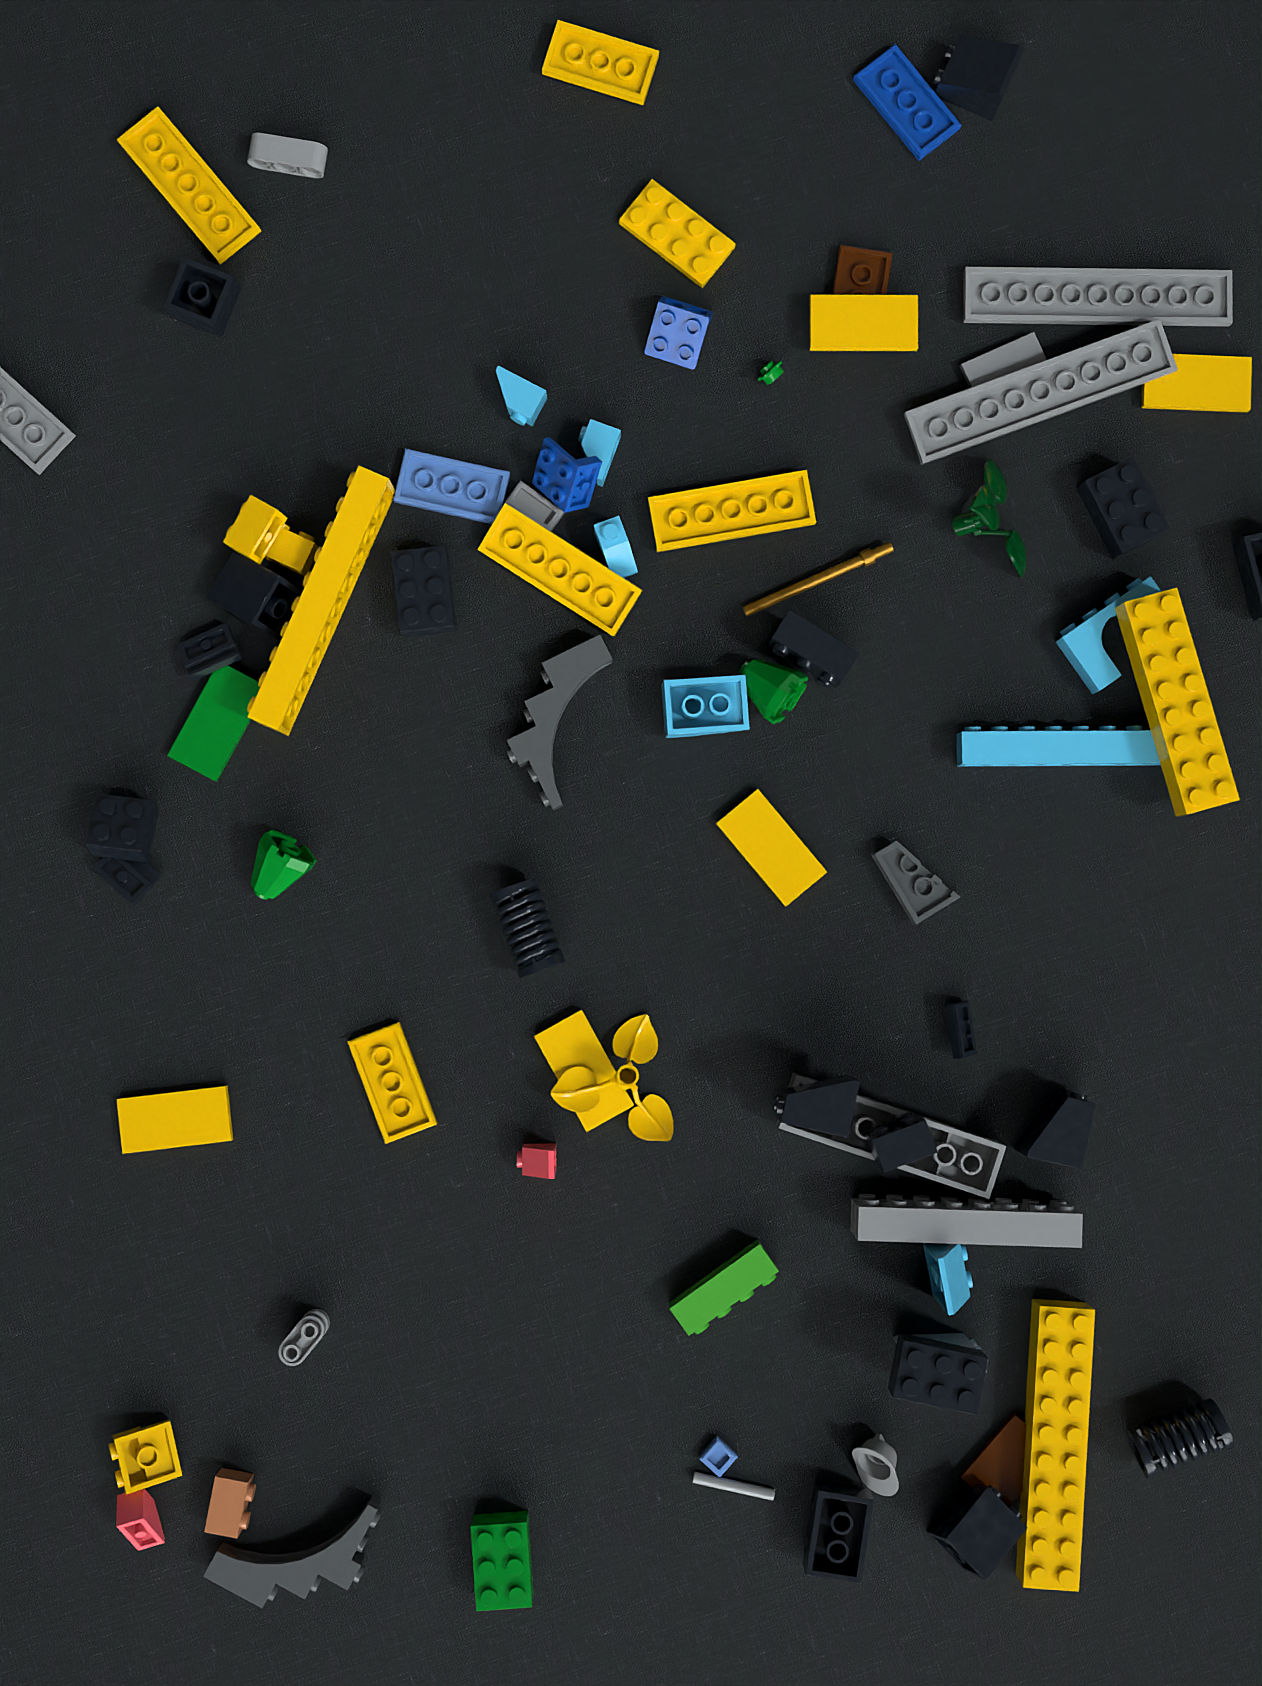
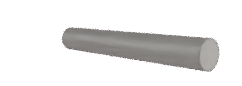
(733, 1485)

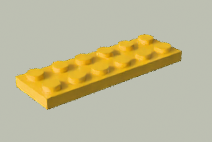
(189, 185)
(731, 510)
(560, 569)

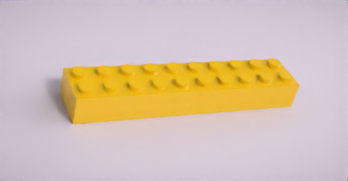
(322, 600)
(1055, 1444)

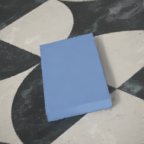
(451, 486)

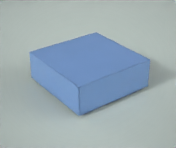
(718, 1456)

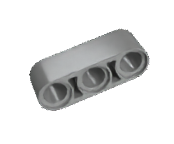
(287, 155)

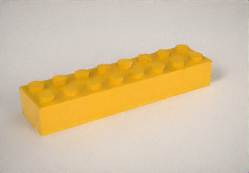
(1176, 702)

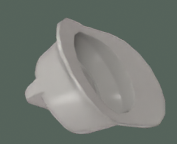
(877, 1465)

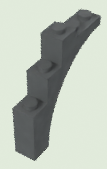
(566, 674)
(260, 1575)

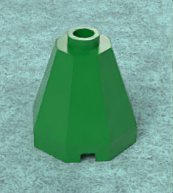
(773, 687)
(279, 864)

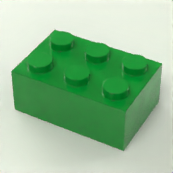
(502, 1561)

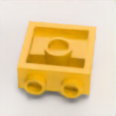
(145, 1456)

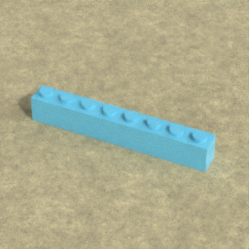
(1056, 747)

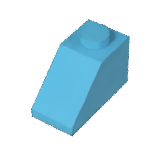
(521, 397)
(602, 442)
(615, 546)

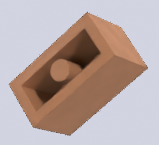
(229, 1503)

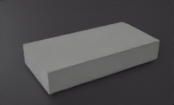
(535, 506)

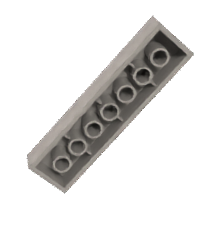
(962, 1157)
(966, 1221)

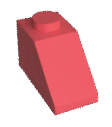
(538, 1160)
(139, 1519)

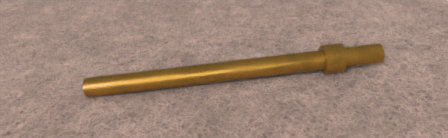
(864, 558)

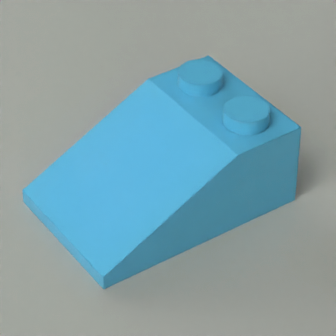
(704, 706)
(948, 1275)

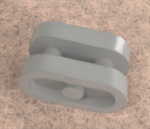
(304, 1337)

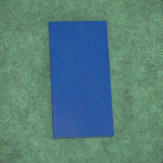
(907, 102)

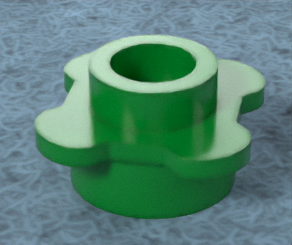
(770, 372)

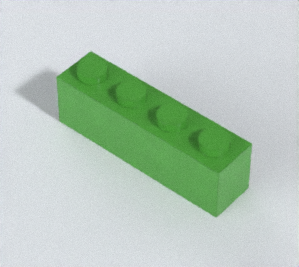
(723, 1288)

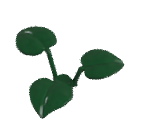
(984, 511)

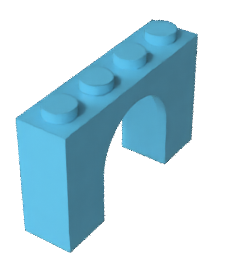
(1084, 645)

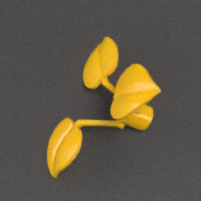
(636, 1042)

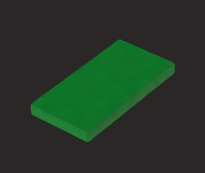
(215, 723)

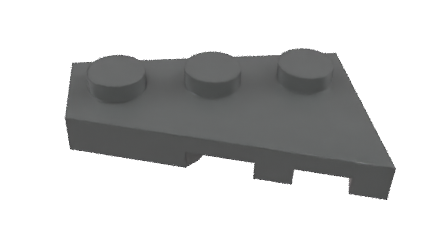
(913, 885)

